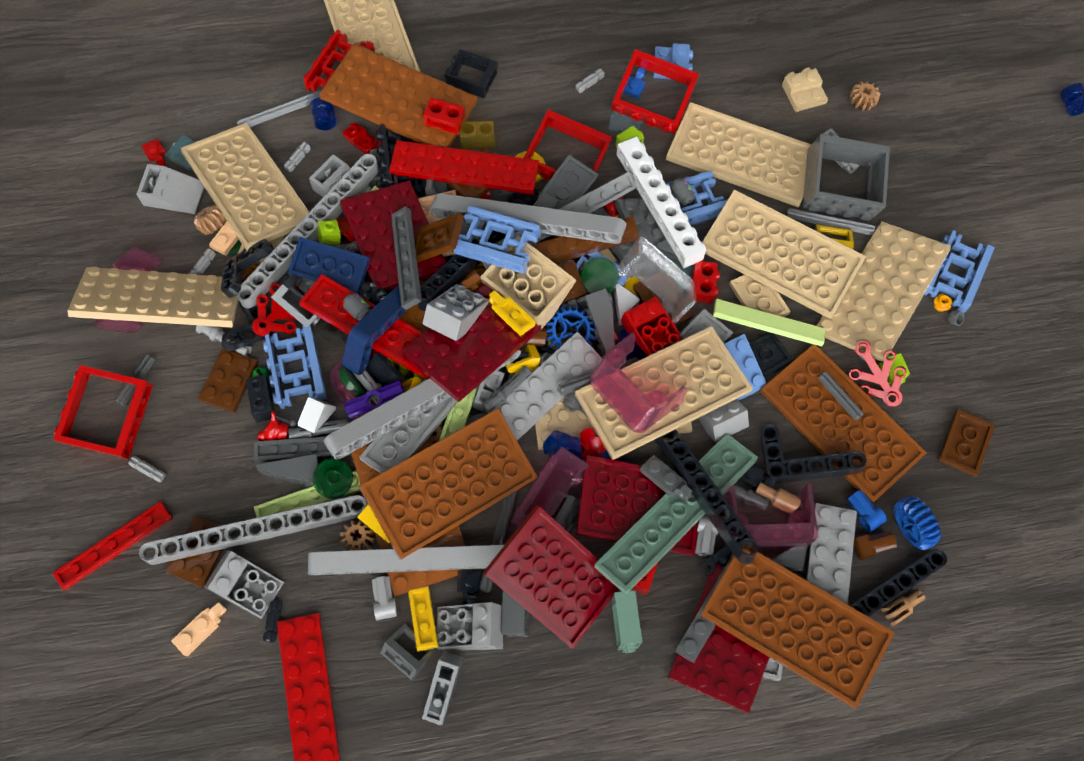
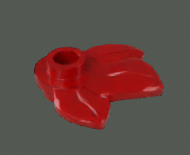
(591, 443)

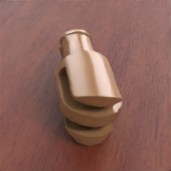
(779, 498)
(903, 605)

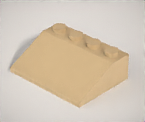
(536, 291)

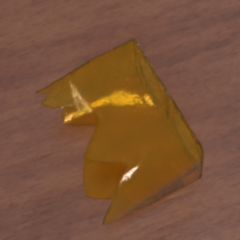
(480, 135)

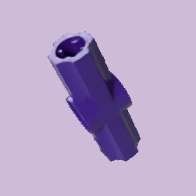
(363, 403)

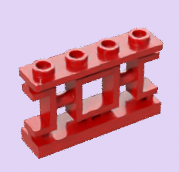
(327, 58)

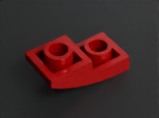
(359, 138)

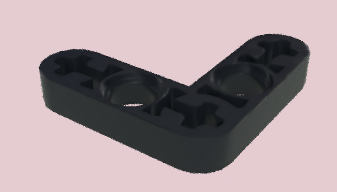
(233, 267)
(243, 341)

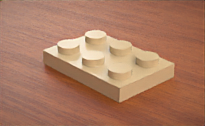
(758, 296)

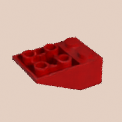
(651, 326)

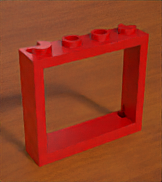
(662, 68)
(572, 129)
(132, 421)

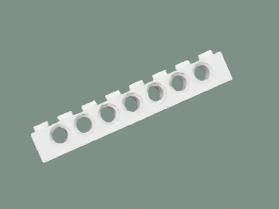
(686, 254)

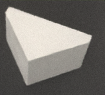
(624, 301)
(315, 414)

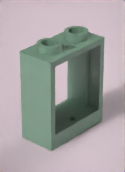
(626, 621)

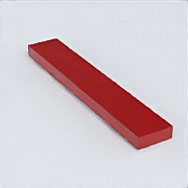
(112, 545)

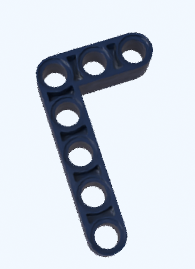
(369, 329)

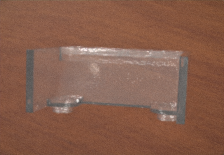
(660, 276)

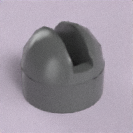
(956, 318)

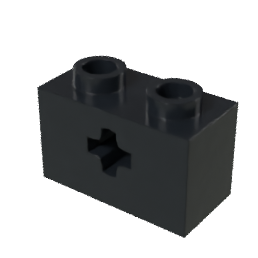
(260, 398)

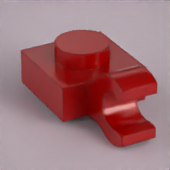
(154, 152)

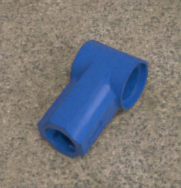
(869, 515)

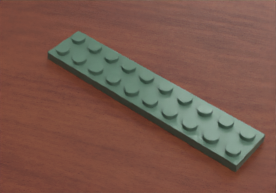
(671, 519)

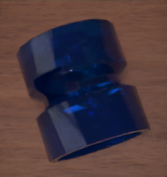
(1074, 99)
(323, 114)

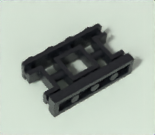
(385, 154)

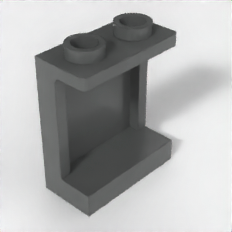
(289, 299)

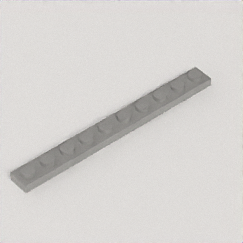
(591, 201)

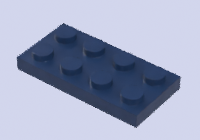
(339, 265)

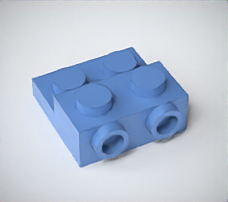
(678, 55)

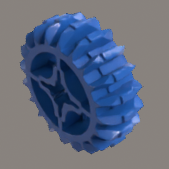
(582, 320)
(917, 522)

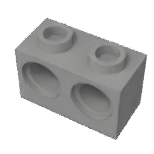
(486, 389)

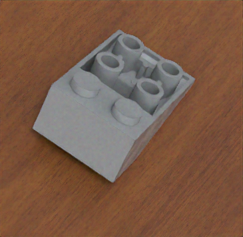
(329, 174)
(169, 190)
(454, 311)
(725, 420)
(244, 584)
(469, 627)

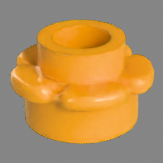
(939, 305)

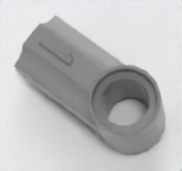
(705, 537)
(384, 602)

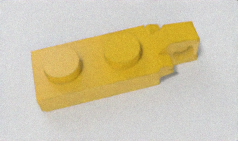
(511, 313)

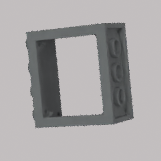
(848, 151)

